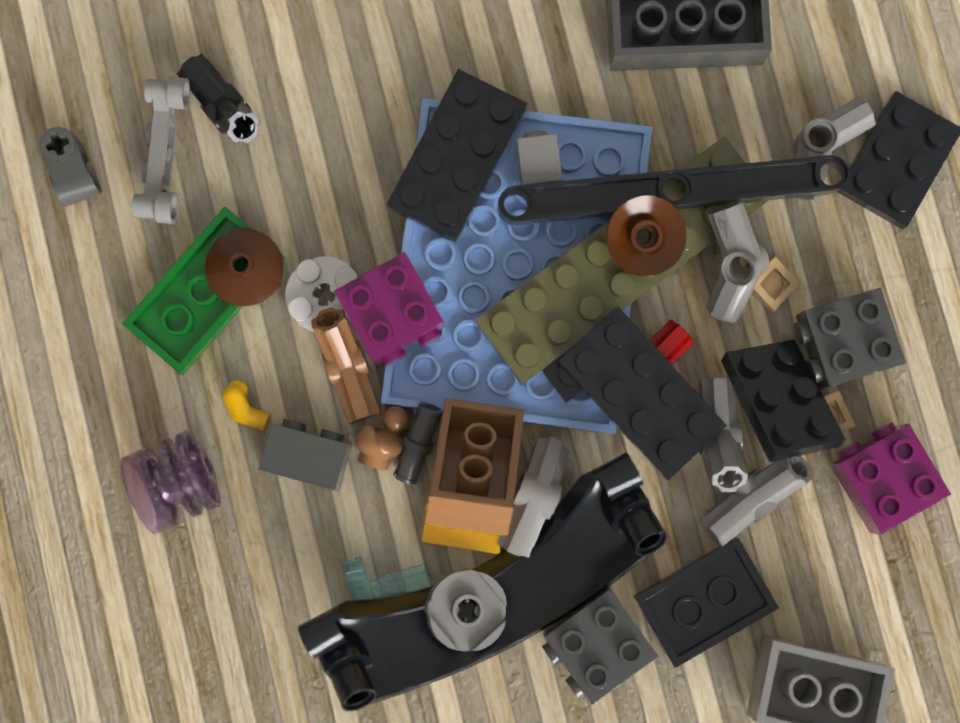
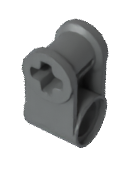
(70, 172)

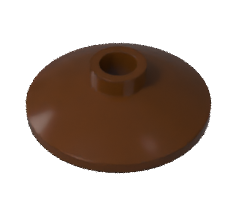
(665, 239)
(257, 281)

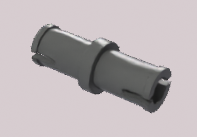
(417, 443)

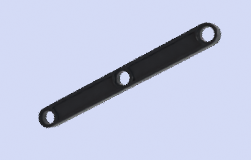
(701, 188)

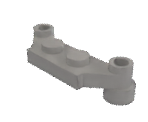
(160, 136)

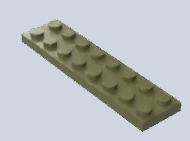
(586, 284)

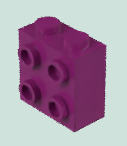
(391, 310)
(889, 477)

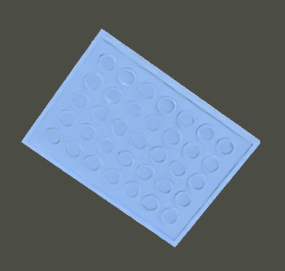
(493, 263)

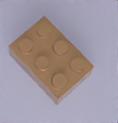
(475, 467)

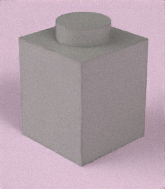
(538, 158)

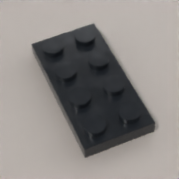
(457, 155)
(642, 393)

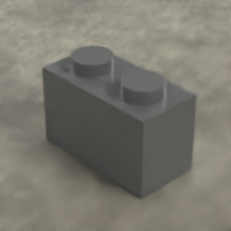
(305, 456)

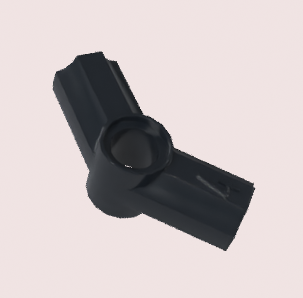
(220, 100)

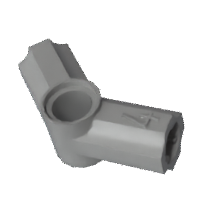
(835, 131)
(735, 283)
(724, 451)
(535, 496)
(756, 498)

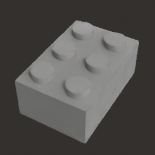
(817, 686)

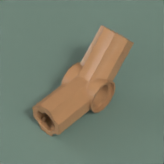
(345, 365)

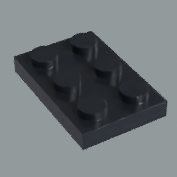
(900, 160)
(782, 400)
(706, 602)

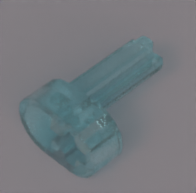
(385, 586)

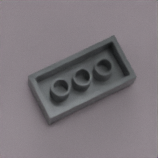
(687, 33)

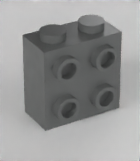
(849, 338)
(598, 646)

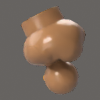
(381, 445)

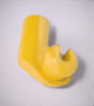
(239, 408)

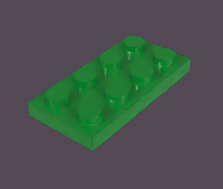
(181, 310)

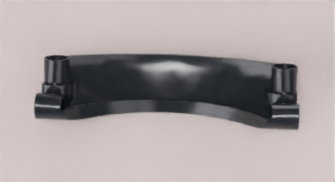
(588, 544)

